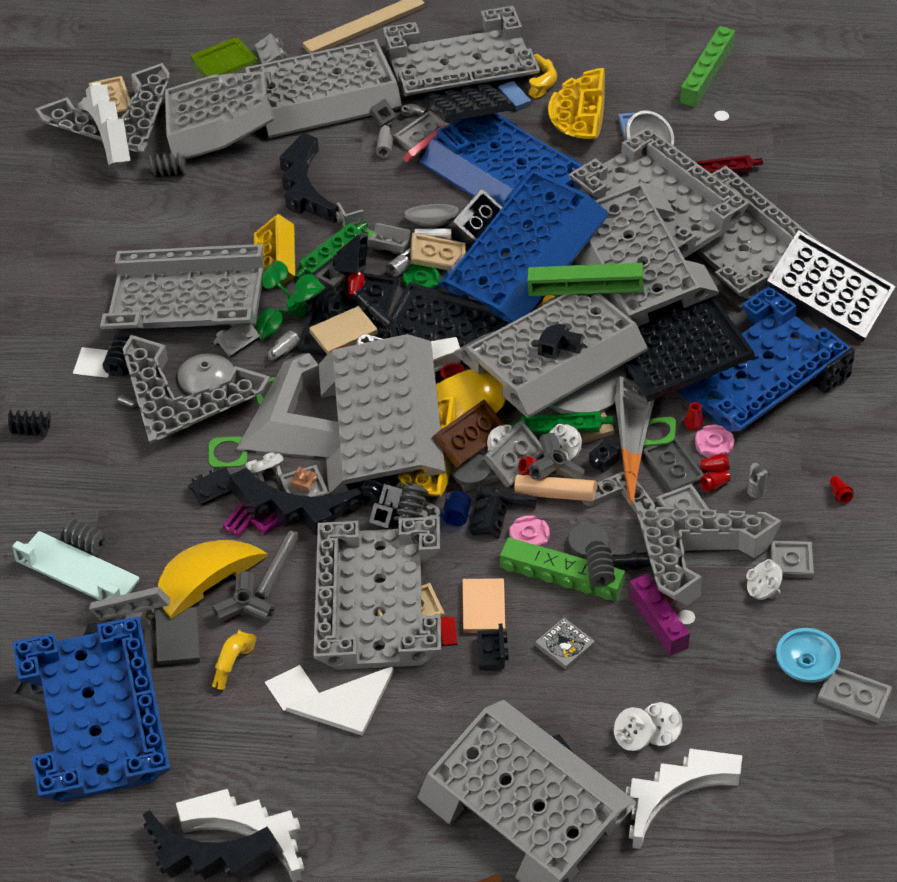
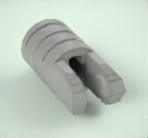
(384, 143)
(399, 264)
(283, 345)
(756, 481)

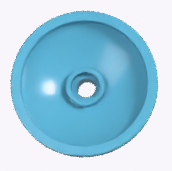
(810, 647)

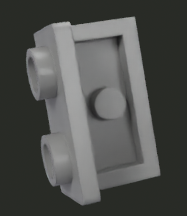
(270, 49)
(389, 238)
(236, 338)

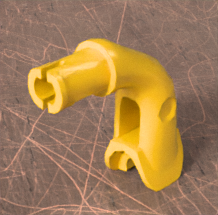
(544, 82)
(234, 645)

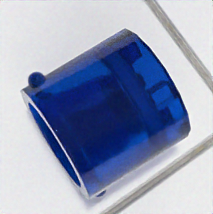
(456, 508)

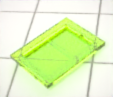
(223, 57)

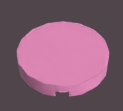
(714, 440)
(530, 530)

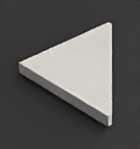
(347, 705)

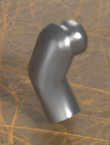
(412, 109)
(128, 402)

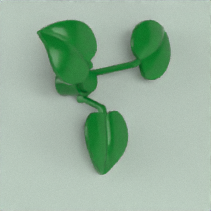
(306, 288)

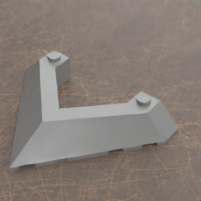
(138, 120)
(158, 406)
(286, 433)
(673, 531)

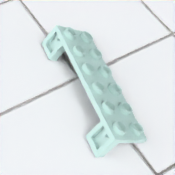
(74, 567)

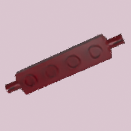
(737, 164)

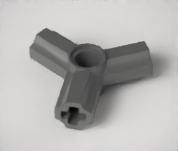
(554, 461)
(244, 601)

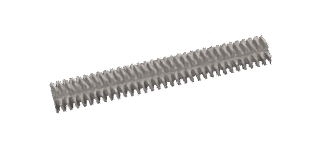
(277, 564)

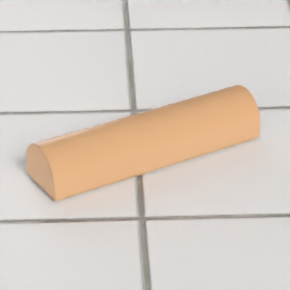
(556, 487)

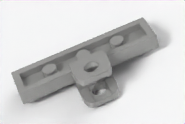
(131, 605)

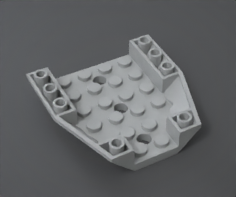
(214, 124)

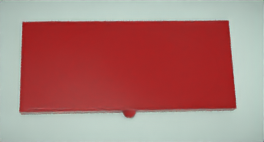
(448, 631)

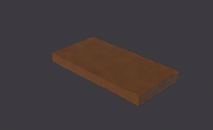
(468, 433)

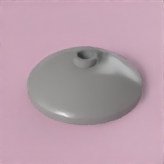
(644, 119)
(431, 215)
(203, 371)

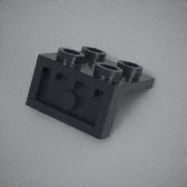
(835, 371)

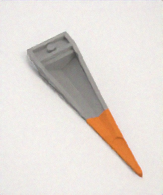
(633, 420)

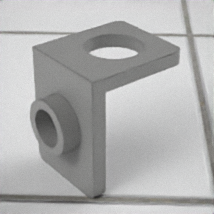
(345, 218)

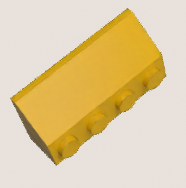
(278, 244)

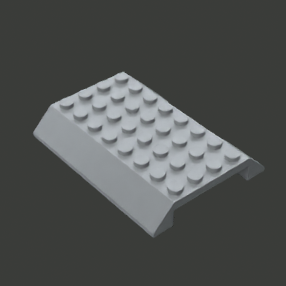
(186, 287)
(383, 410)

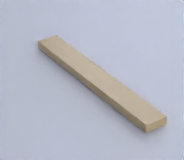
(363, 25)

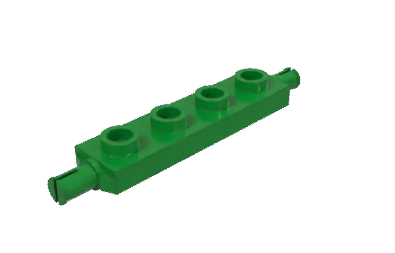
(324, 253)
(583, 422)

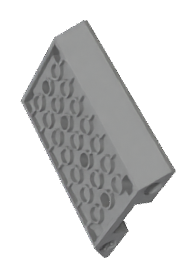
(420, 66)
(327, 96)
(692, 191)
(642, 216)
(760, 231)
(539, 381)
(349, 596)
(540, 772)

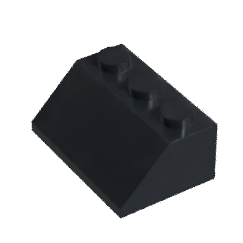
(474, 218)
(352, 255)

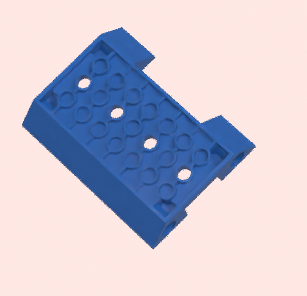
(496, 169)
(554, 239)
(766, 380)
(121, 708)

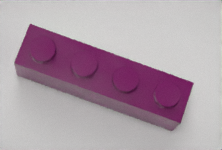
(659, 614)

